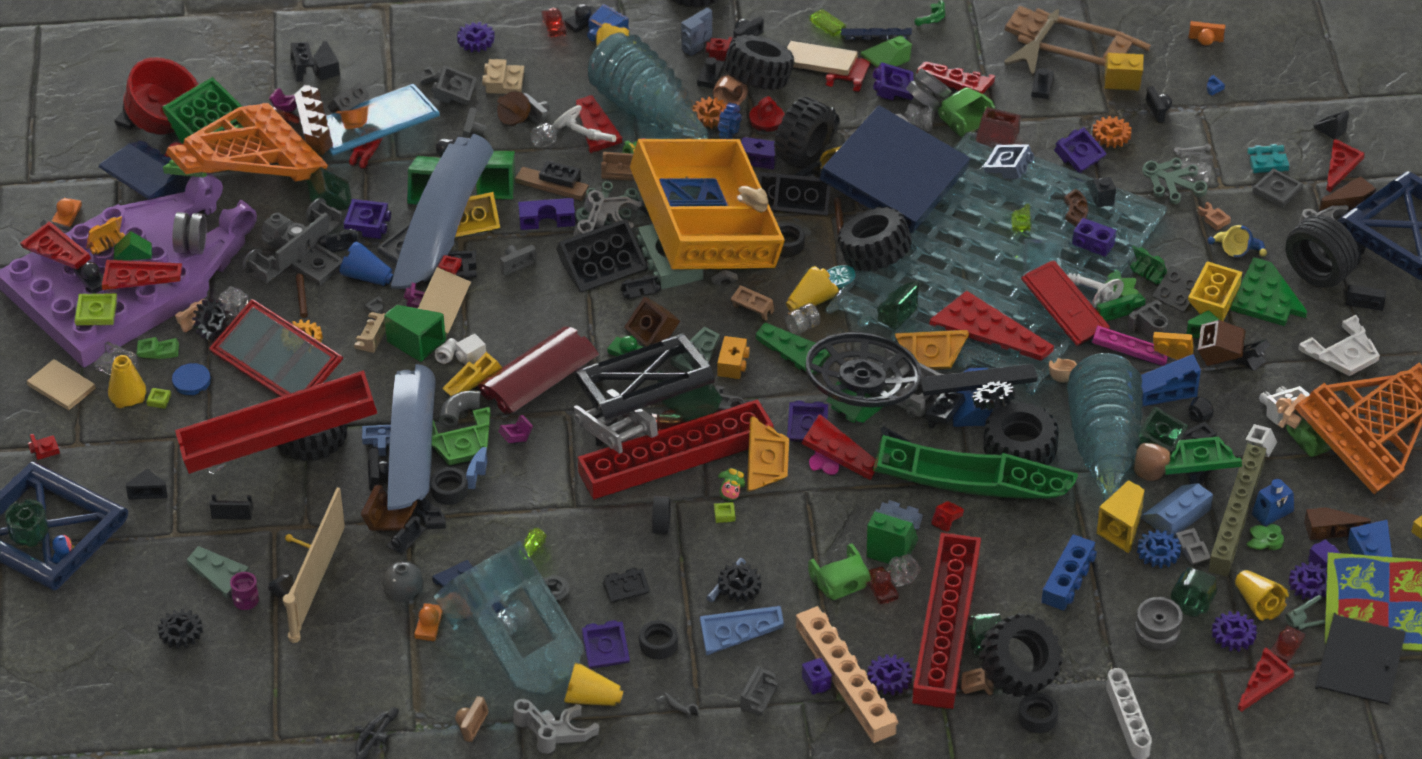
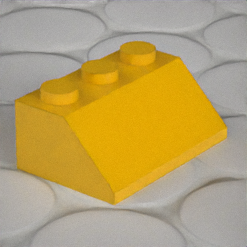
(479, 215)
(1215, 289)

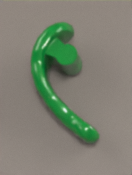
(937, 14)

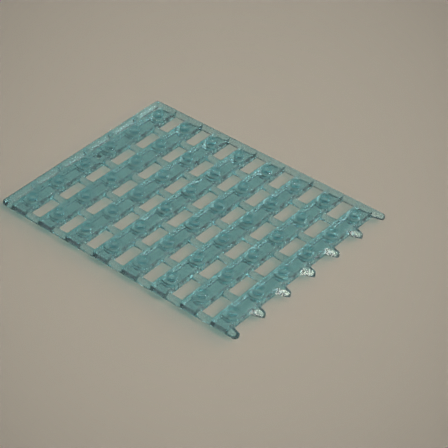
(1004, 247)

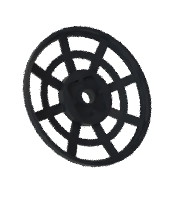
(861, 374)

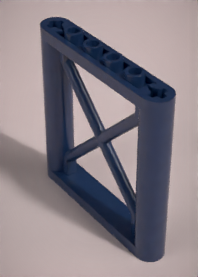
(1359, 222)
(108, 513)

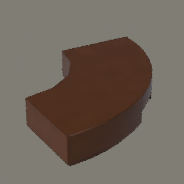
(1077, 207)

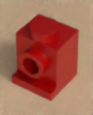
(718, 48)

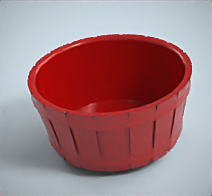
(152, 86)

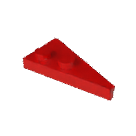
(1343, 161)
(1268, 676)

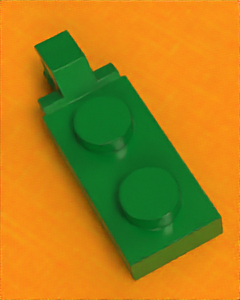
(1120, 306)

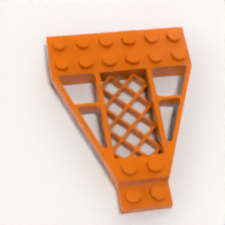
(248, 149)
(1347, 432)

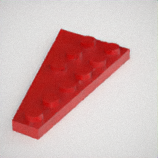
(990, 326)

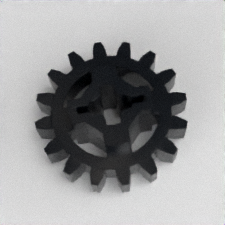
(210, 319)
(993, 395)
(739, 582)
(180, 628)

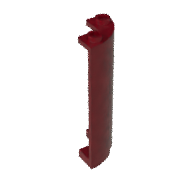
(537, 369)

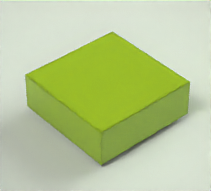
(158, 398)
(724, 512)

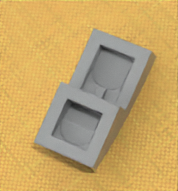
(1192, 547)

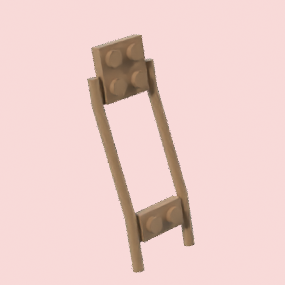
(1028, 24)

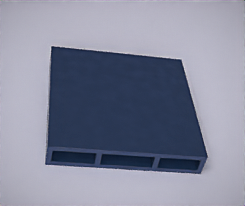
(895, 167)

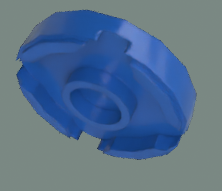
(191, 379)

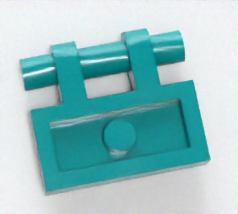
(1265, 163)

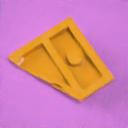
(1173, 344)

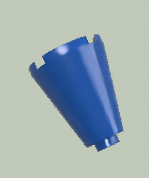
(365, 266)

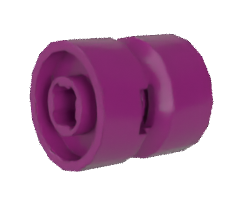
(244, 590)

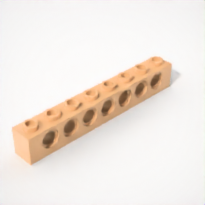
(846, 674)

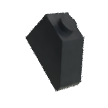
(325, 62)
(1102, 191)

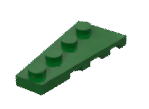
(790, 346)

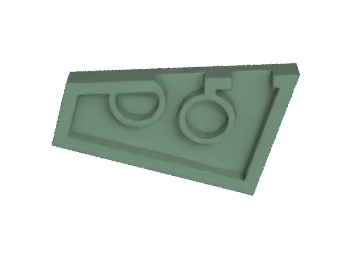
(705, 341)
(215, 568)

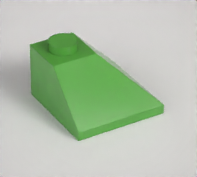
(892, 52)

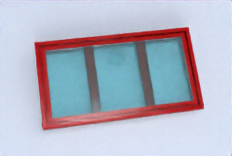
(274, 351)

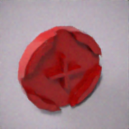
(766, 115)

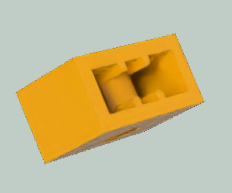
(732, 357)

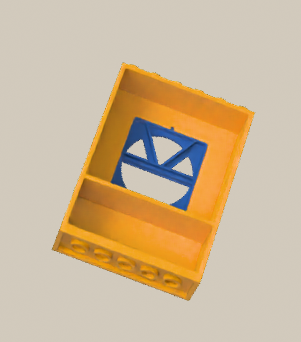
(701, 230)

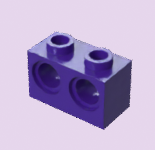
(1094, 237)

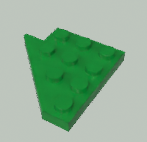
(1266, 295)

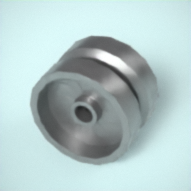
(926, 92)
(189, 233)
(1158, 623)

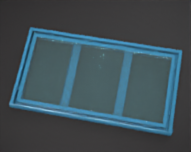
(392, 114)

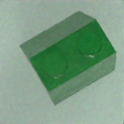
(498, 175)
(418, 177)
(415, 330)
(889, 537)

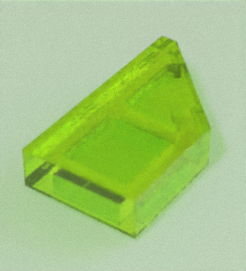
(1021, 219)

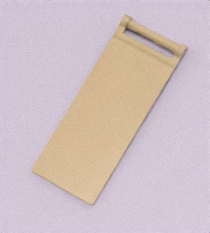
(314, 566)

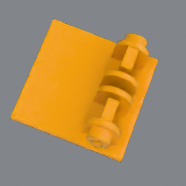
(107, 232)

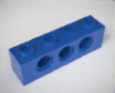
(1068, 572)

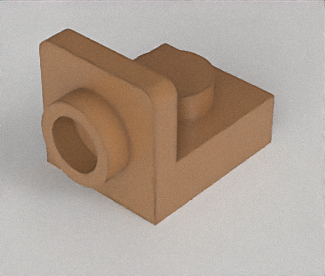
(975, 681)

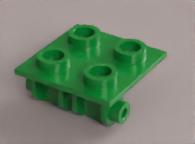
(1148, 266)

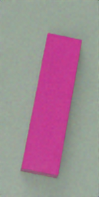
(1128, 345)

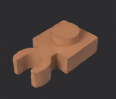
(1215, 218)

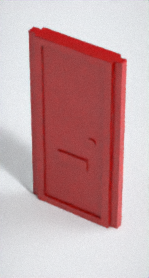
(1064, 302)

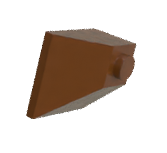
(651, 322)

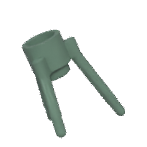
(1297, 617)

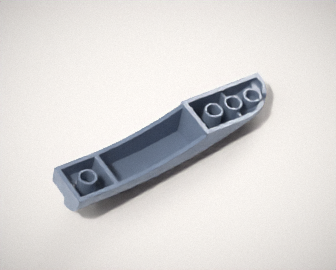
(440, 210)
(411, 437)

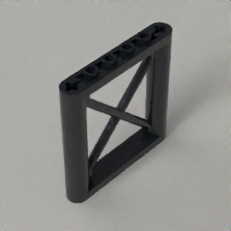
(654, 354)

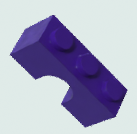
(558, 209)

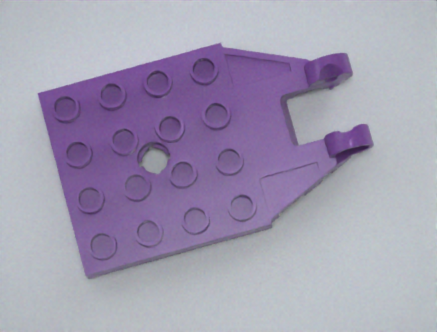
(51, 289)

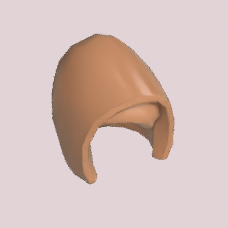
(730, 90)
(1151, 461)

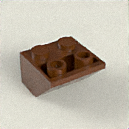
(1220, 342)

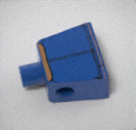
(605, 15)

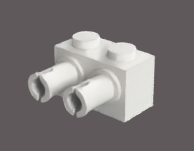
(1270, 401)

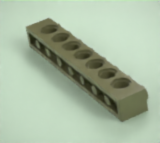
(1237, 510)

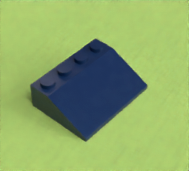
(143, 171)

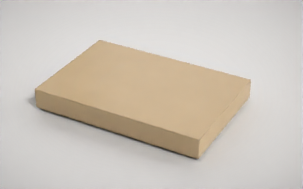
(61, 384)

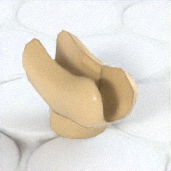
(753, 197)

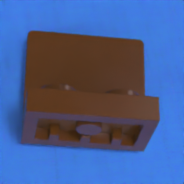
(379, 517)

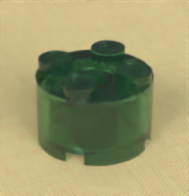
(26, 522)
(1194, 592)
(980, 625)

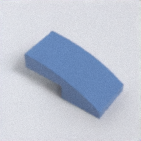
(477, 467)

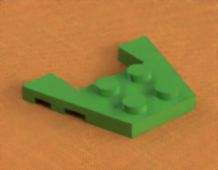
(463, 443)

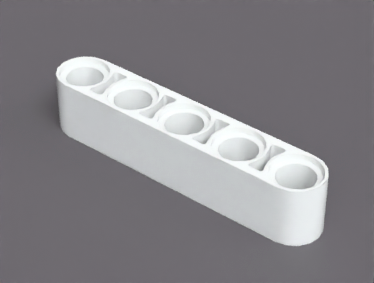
(1128, 714)

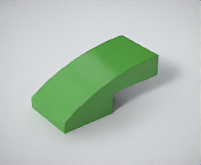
(153, 349)

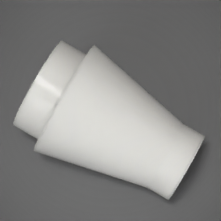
(446, 351)

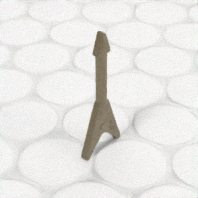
(1030, 52)

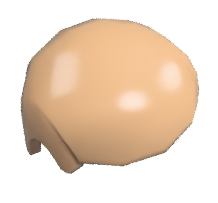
(1061, 369)

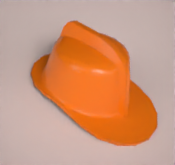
(355, 118)

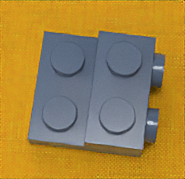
(696, 31)
(1009, 160)
(910, 514)

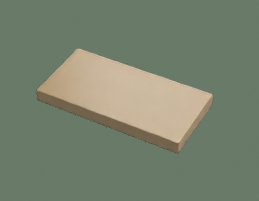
(822, 58)
(445, 295)

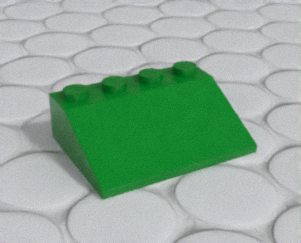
(200, 108)

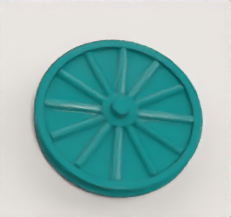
(841, 275)

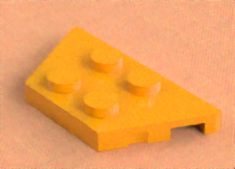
(934, 349)
(766, 455)

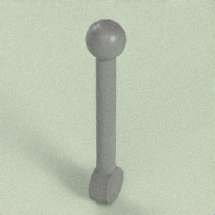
(1207, 147)

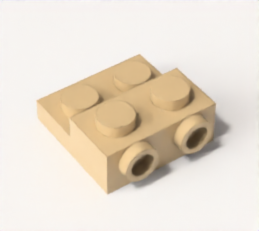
(502, 77)

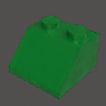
(852, 412)

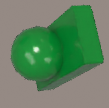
(623, 345)

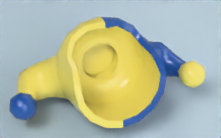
(1238, 241)

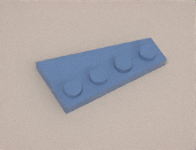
(732, 628)

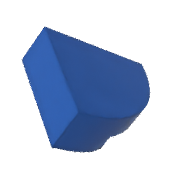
(1214, 85)

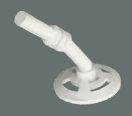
(568, 120)
(1105, 291)

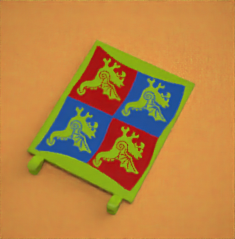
(1376, 592)

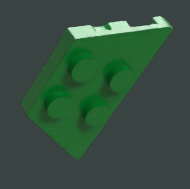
(1201, 455)

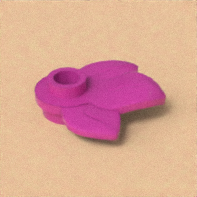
(822, 462)

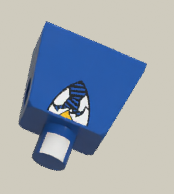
(1273, 502)

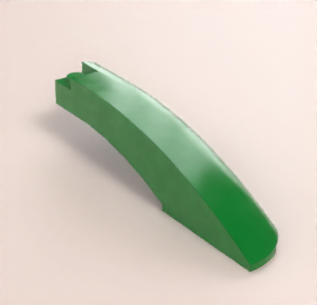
(971, 473)

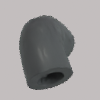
(456, 404)

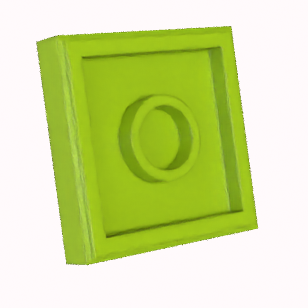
(96, 309)

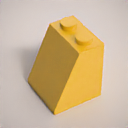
(1123, 71)
(1121, 516)

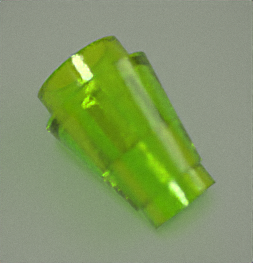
(534, 540)

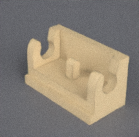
(372, 333)

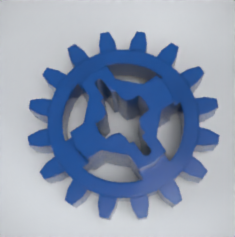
(729, 121)
(1159, 548)

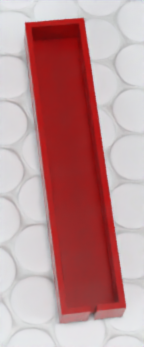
(276, 422)

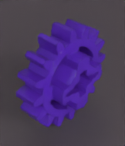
(475, 37)
(1310, 581)
(1234, 631)
(890, 674)

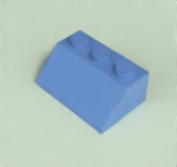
(1179, 509)

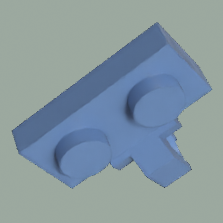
(378, 436)

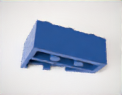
(1171, 382)
(1370, 539)

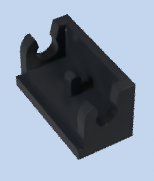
(231, 509)

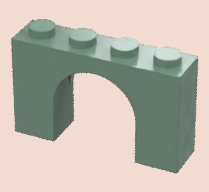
(667, 277)

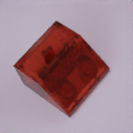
(998, 127)

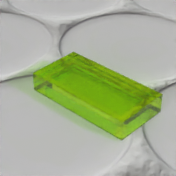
(827, 22)

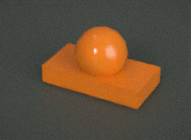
(1206, 32)
(67, 211)
(429, 622)

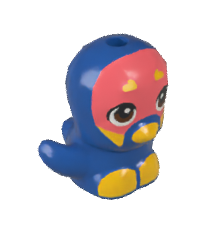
(61, 546)

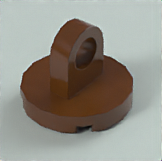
(513, 108)

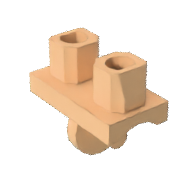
(185, 318)
(1289, 417)

